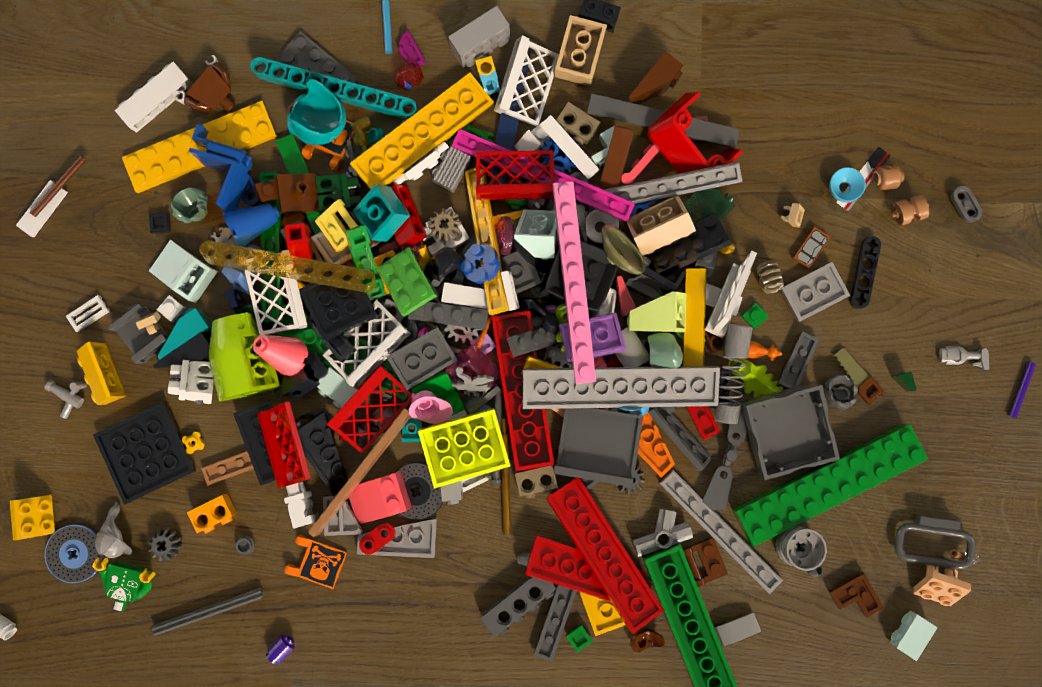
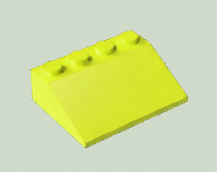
(464, 447)

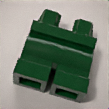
(336, 187)

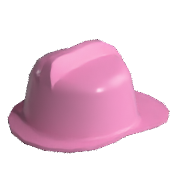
(429, 408)

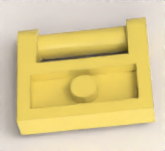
(332, 226)

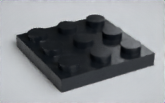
(336, 308)

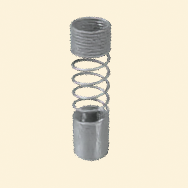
(736, 346)

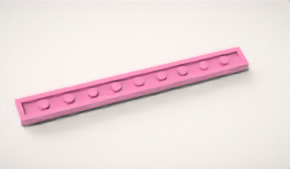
(574, 283)

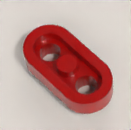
(377, 538)

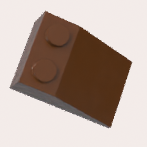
(658, 80)

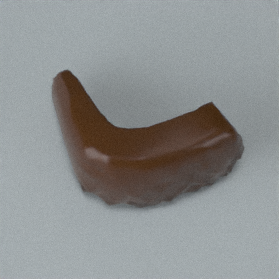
(646, 639)

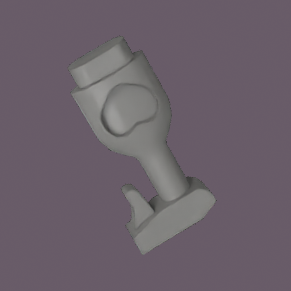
(958, 355)

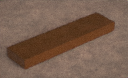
(616, 157)

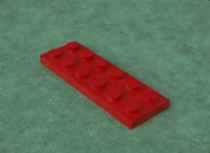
(563, 567)

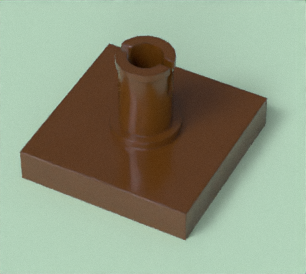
(297, 193)

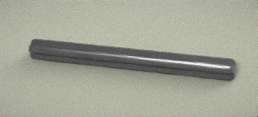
(207, 611)

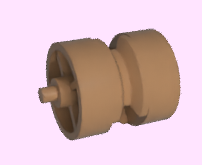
(905, 211)

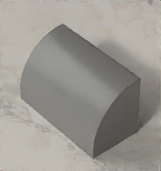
(635, 352)

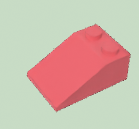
(380, 498)

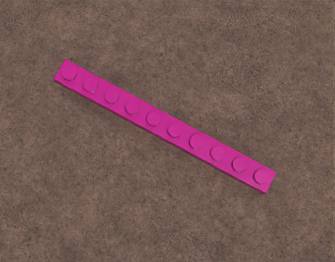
(583, 191)

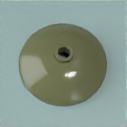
(621, 250)

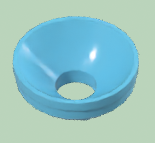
(854, 180)

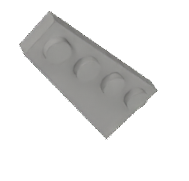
(410, 541)

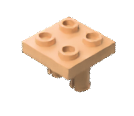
(940, 587)

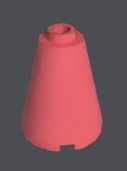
(282, 353)

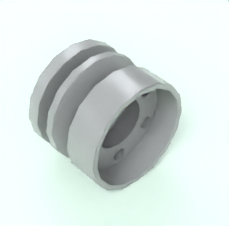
(811, 548)

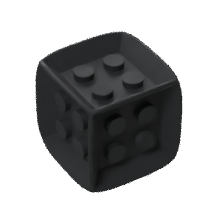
(597, 274)

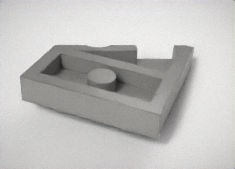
(343, 522)

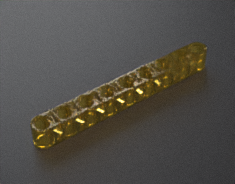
(282, 260)

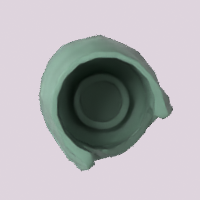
(664, 351)

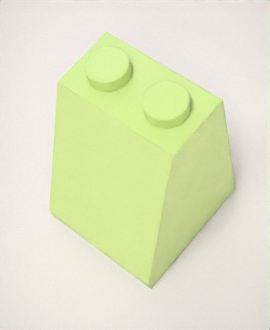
(661, 314)

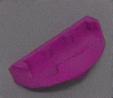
(410, 51)

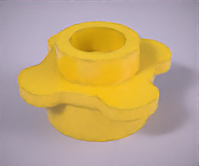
(187, 440)

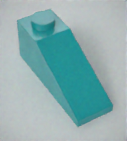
(186, 328)

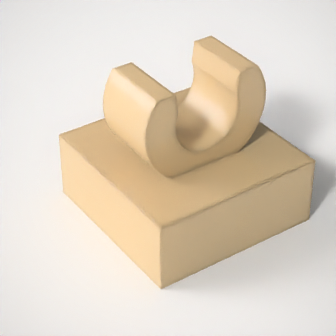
(795, 215)
(149, 321)

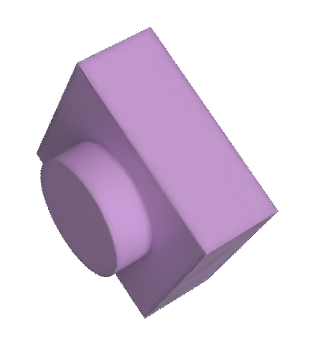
(487, 344)

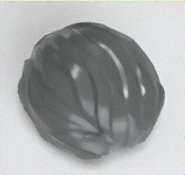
(840, 391)

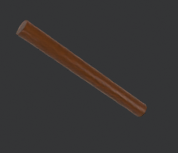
(57, 186)

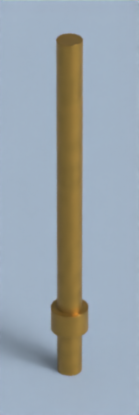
(506, 481)

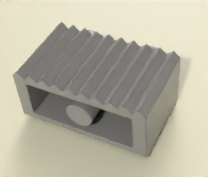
(451, 168)

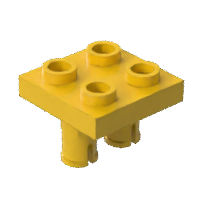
(32, 517)

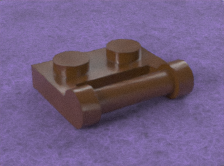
(710, 559)

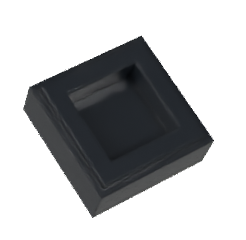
(159, 223)

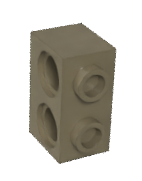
(581, 120)
(535, 475)

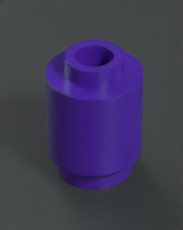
(280, 649)

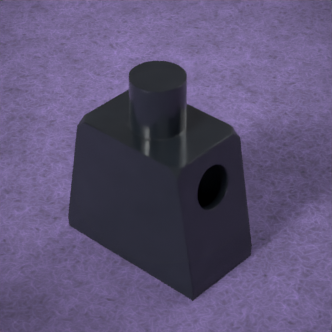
(296, 385)

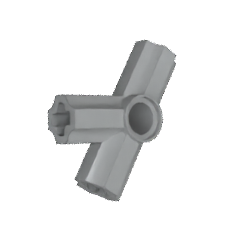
(664, 525)

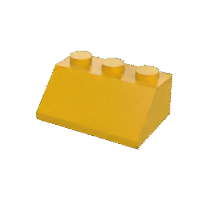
(100, 373)

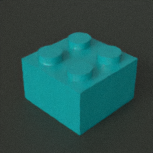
(381, 213)

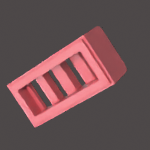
(625, 300)

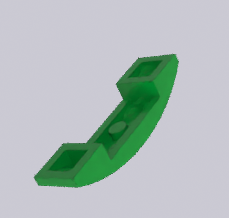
(362, 258)

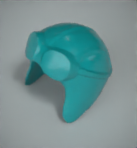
(316, 115)

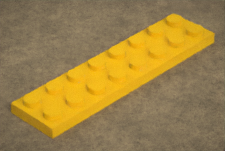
(422, 132)
(172, 156)

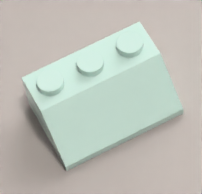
(538, 233)

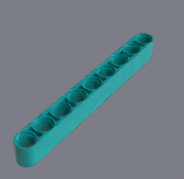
(342, 94)

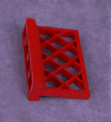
(514, 191)
(358, 398)
(277, 441)

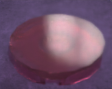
(505, 232)

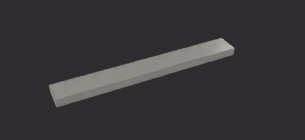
(678, 184)
(720, 531)

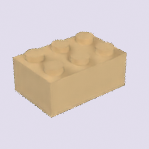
(580, 50)
(660, 225)

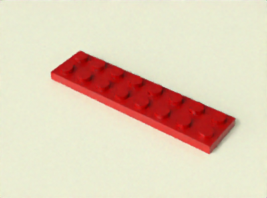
(605, 555)

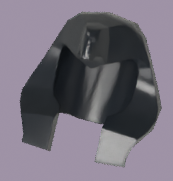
(445, 262)

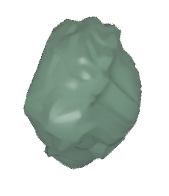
(190, 205)

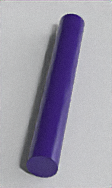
(1022, 390)

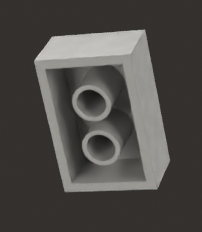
(480, 37)

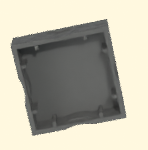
(790, 430)

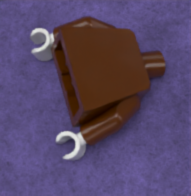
(209, 89)

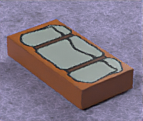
(811, 247)

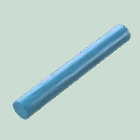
(387, 26)

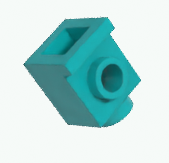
(408, 436)

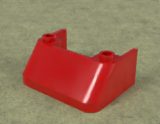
(674, 144)

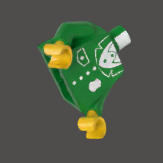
(124, 581)

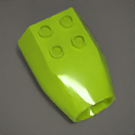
(233, 363)

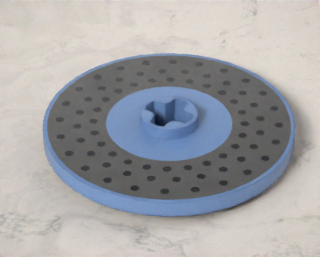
(59, 554)

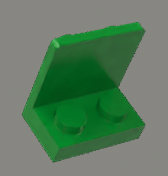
(442, 388)

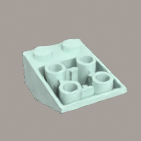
(182, 271)

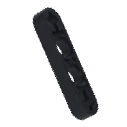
(861, 271)

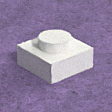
(171, 308)

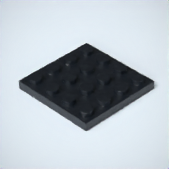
(144, 453)

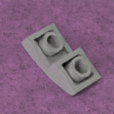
(738, 629)

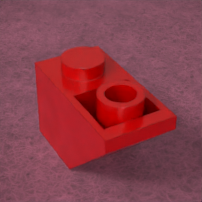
(299, 240)

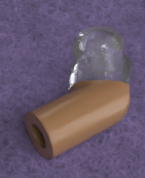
(960, 556)

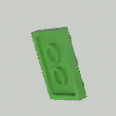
(406, 282)

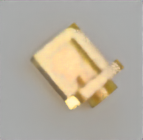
(361, 128)

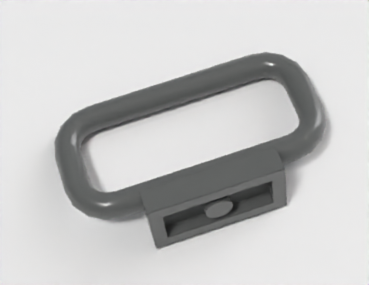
(939, 527)

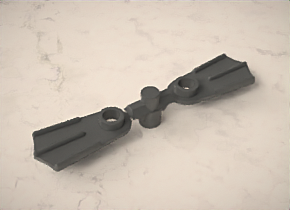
(718, 489)

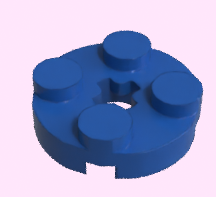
(470, 263)

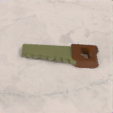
(859, 376)

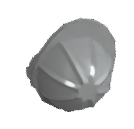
(109, 538)

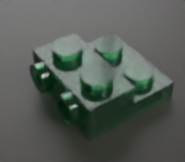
(707, 202)

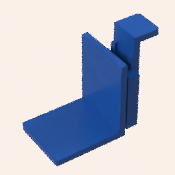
(224, 159)

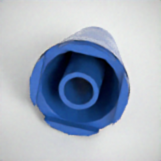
(250, 222)

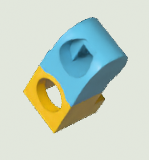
(487, 75)

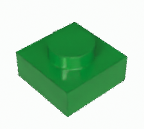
(754, 316)
(579, 638)

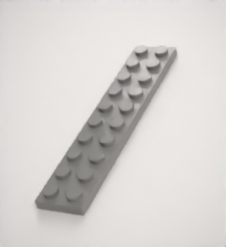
(622, 387)

